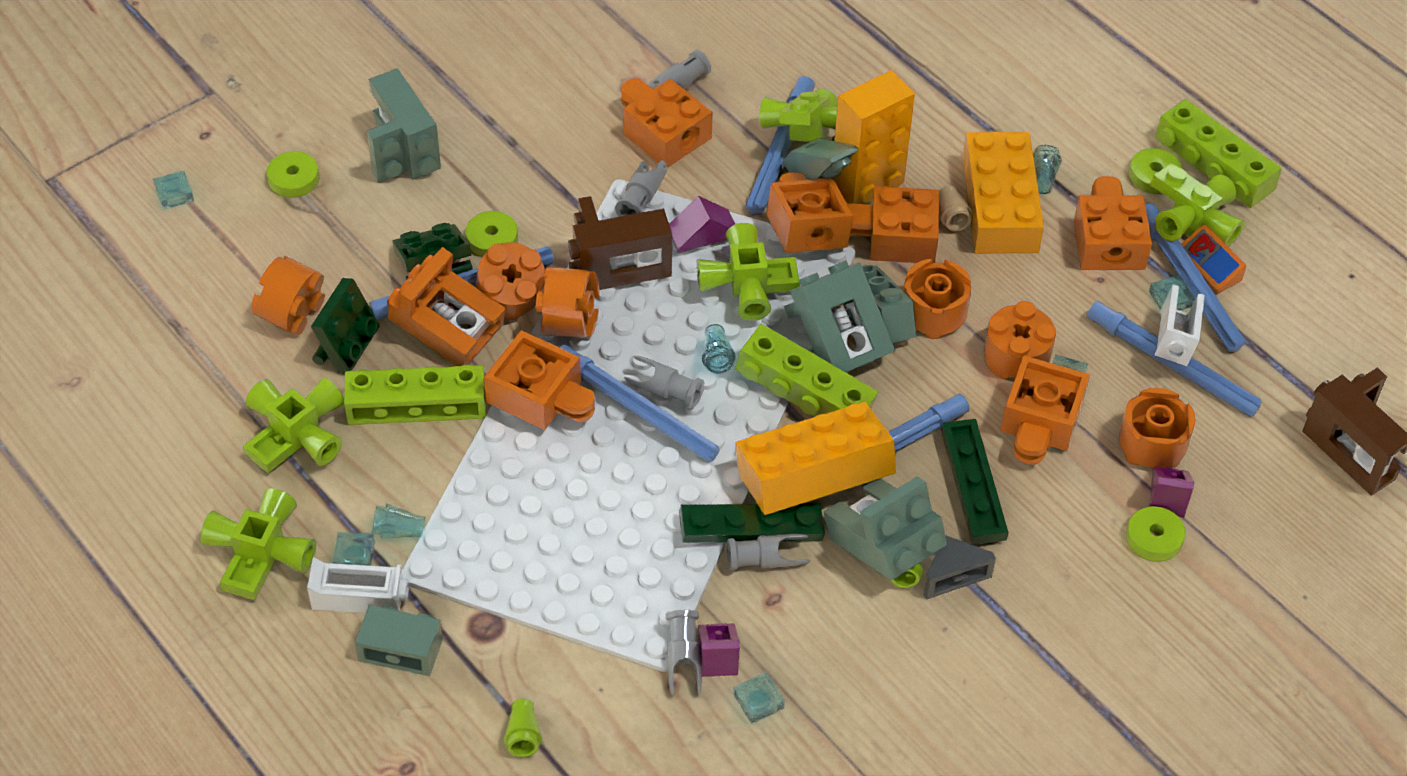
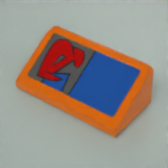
(1214, 259)

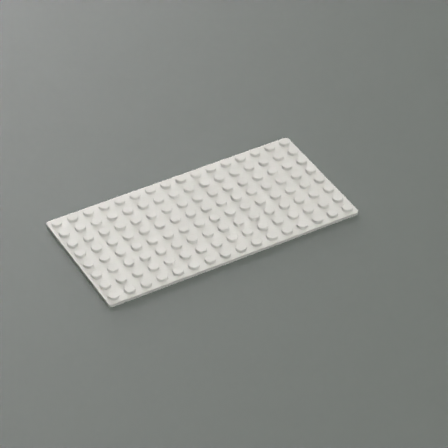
(583, 517)

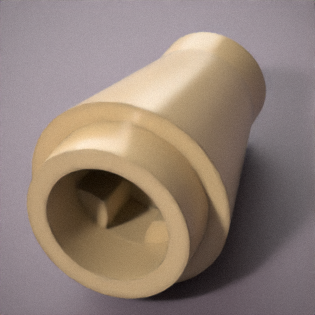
(954, 210)

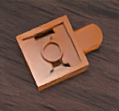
(664, 119)
(808, 214)
(899, 224)
(1112, 228)
(538, 382)
(1043, 408)

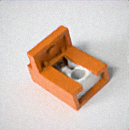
(455, 303)

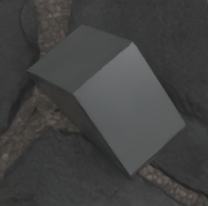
(957, 567)

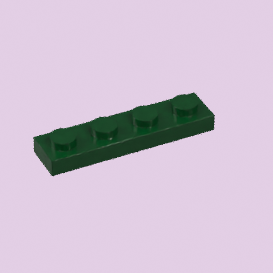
(974, 481)
(746, 522)

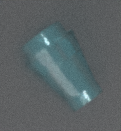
(1046, 165)
(717, 350)
(396, 522)

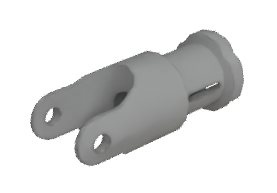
(685, 72)
(641, 188)
(669, 382)
(761, 552)
(683, 644)

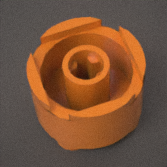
(515, 263)
(288, 294)
(939, 296)
(568, 302)
(1015, 333)
(1156, 428)

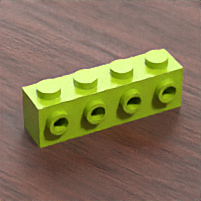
(1218, 151)
(799, 374)
(415, 395)

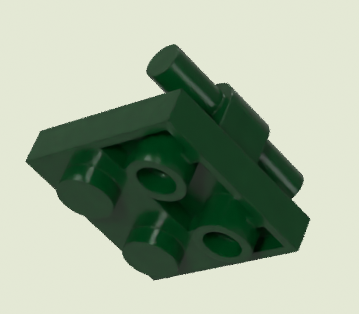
(415, 247)
(344, 327)

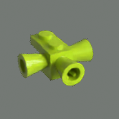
(807, 115)
(1195, 205)
(749, 272)
(293, 424)
(257, 543)

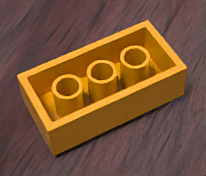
(878, 123)
(1002, 192)
(815, 457)

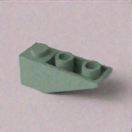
(820, 158)
(893, 304)

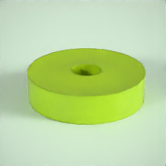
(297, 163)
(1146, 164)
(487, 223)
(1155, 547)

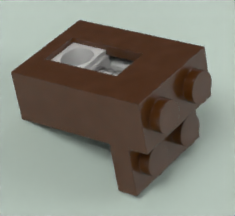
(622, 247)
(1356, 430)

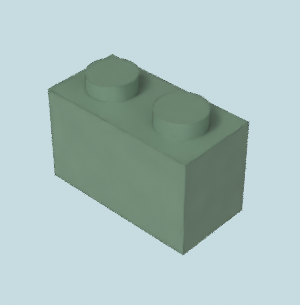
(399, 640)

